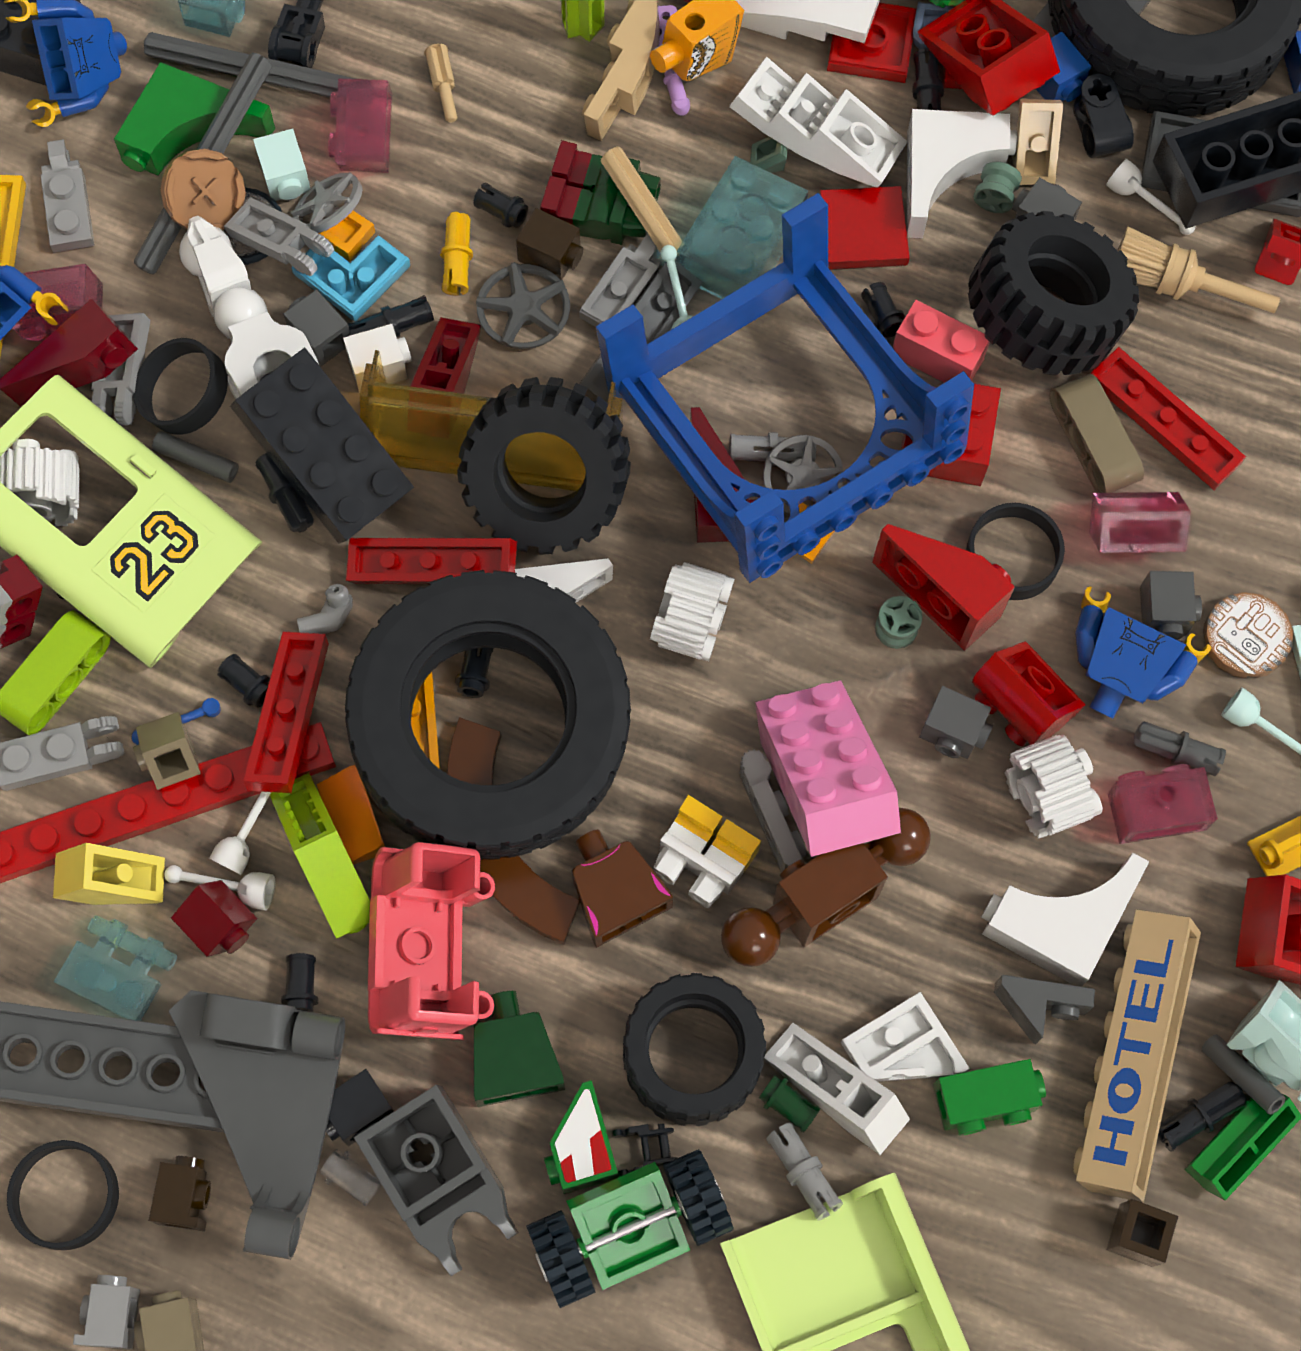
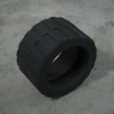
(706, 994)

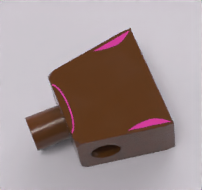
(616, 888)

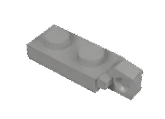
(65, 201)
(622, 282)

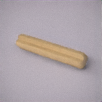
(640, 199)

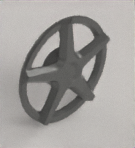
(523, 305)

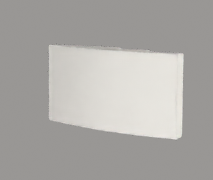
(810, 17)
(818, 126)

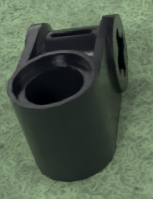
(1102, 117)

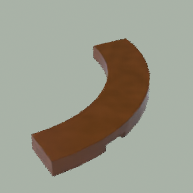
(516, 885)

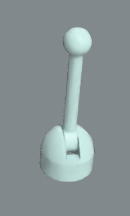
(668, 254)
(1245, 710)

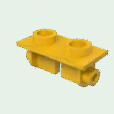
(1279, 848)

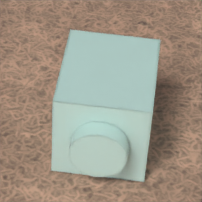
(282, 165)

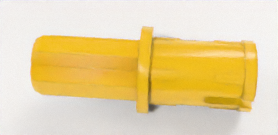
(456, 254)

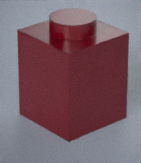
(214, 919)

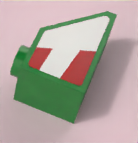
(581, 1146)

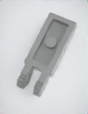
(277, 235)
(123, 379)
(56, 752)
(770, 809)

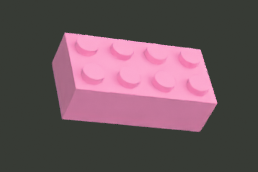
(827, 768)

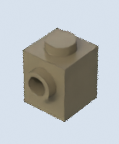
(166, 751)
(169, 1324)

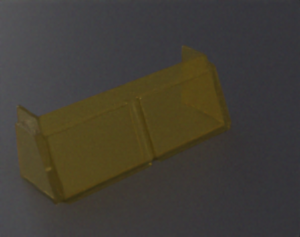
(428, 426)

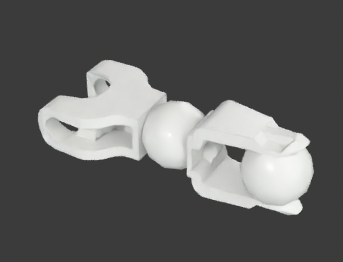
(238, 311)

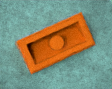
(352, 814)

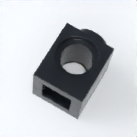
(356, 1108)

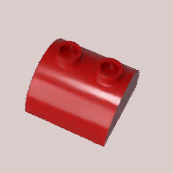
(1026, 694)

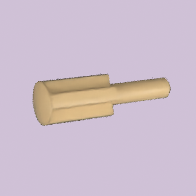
(442, 78)

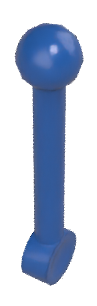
(209, 708)

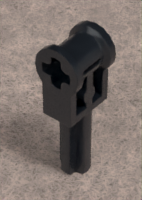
(297, 33)

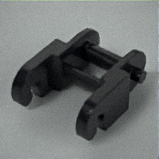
(644, 1133)

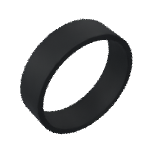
(154, 366)
(1040, 519)
(24, 1167)

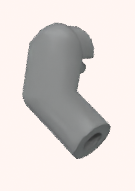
(333, 613)

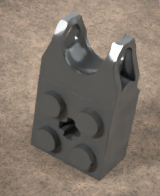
(438, 1193)

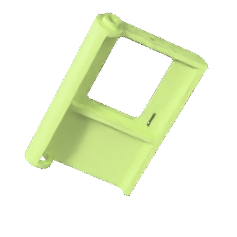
(843, 1276)

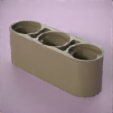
(1096, 434)

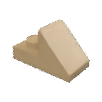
(1038, 139)

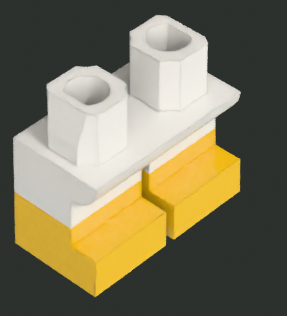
(689, 839)

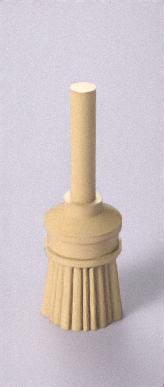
(1177, 271)

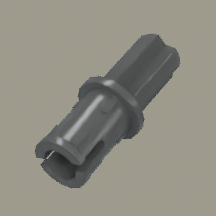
(1179, 747)

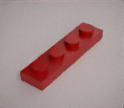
(1168, 419)
(425, 558)
(286, 712)

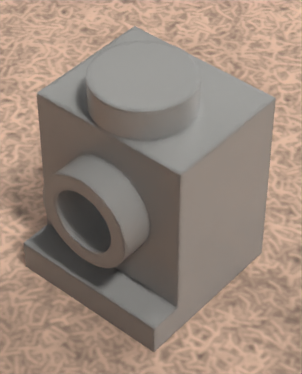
(109, 1314)

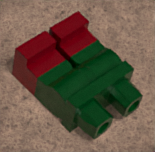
(588, 197)

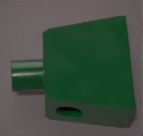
(513, 1055)

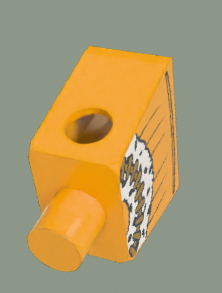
(699, 38)

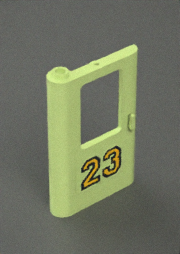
(151, 560)

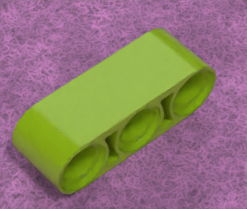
(52, 672)

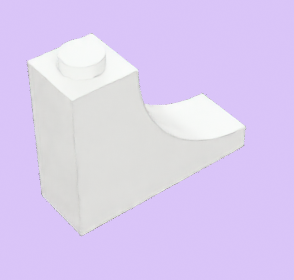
(947, 149)
(1063, 932)

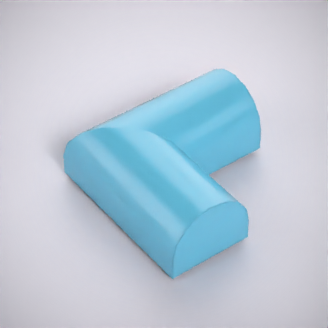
(356, 284)

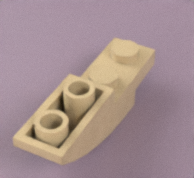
(630, 70)

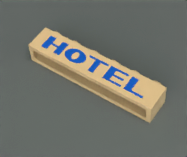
(1137, 1055)

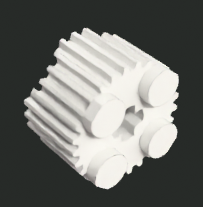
(43, 479)
(691, 610)
(1053, 785)

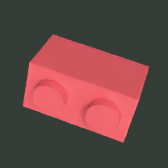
(939, 343)

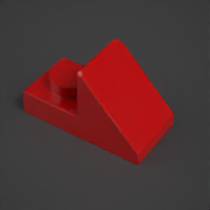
(1280, 253)

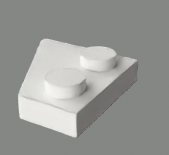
(905, 1045)

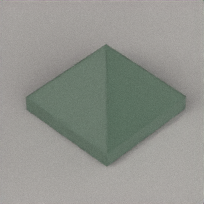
(769, 155)

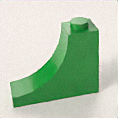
(175, 115)

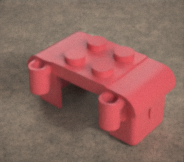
(419, 941)

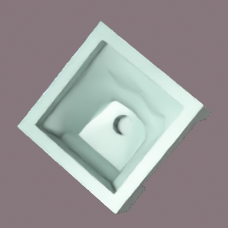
(1273, 1037)

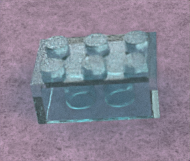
(739, 228)

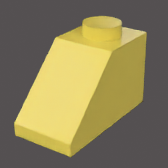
(108, 876)

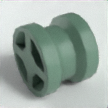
(997, 187)
(901, 612)

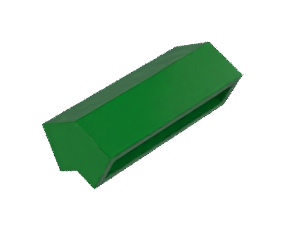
(1241, 1147)

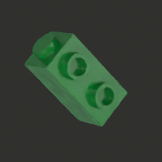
(988, 1095)

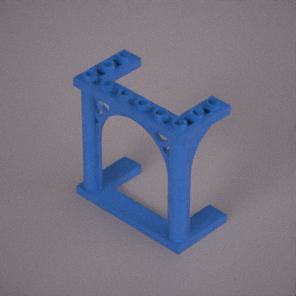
(932, 416)

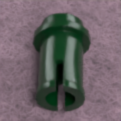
(789, 1103)

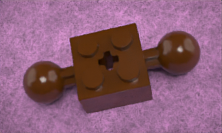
(823, 892)

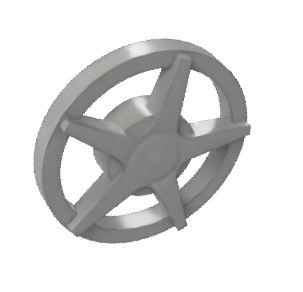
(327, 201)
(802, 471)

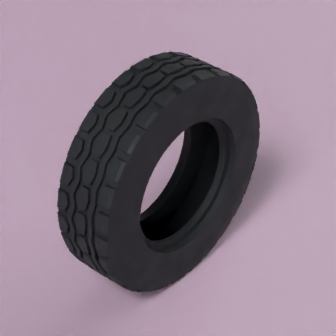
(1178, 70)
(501, 614)

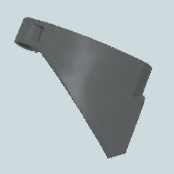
(273, 1092)

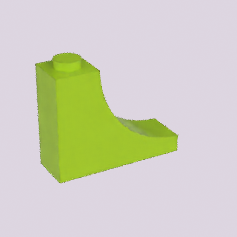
(323, 857)

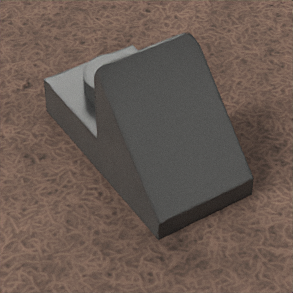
(1031, 998)

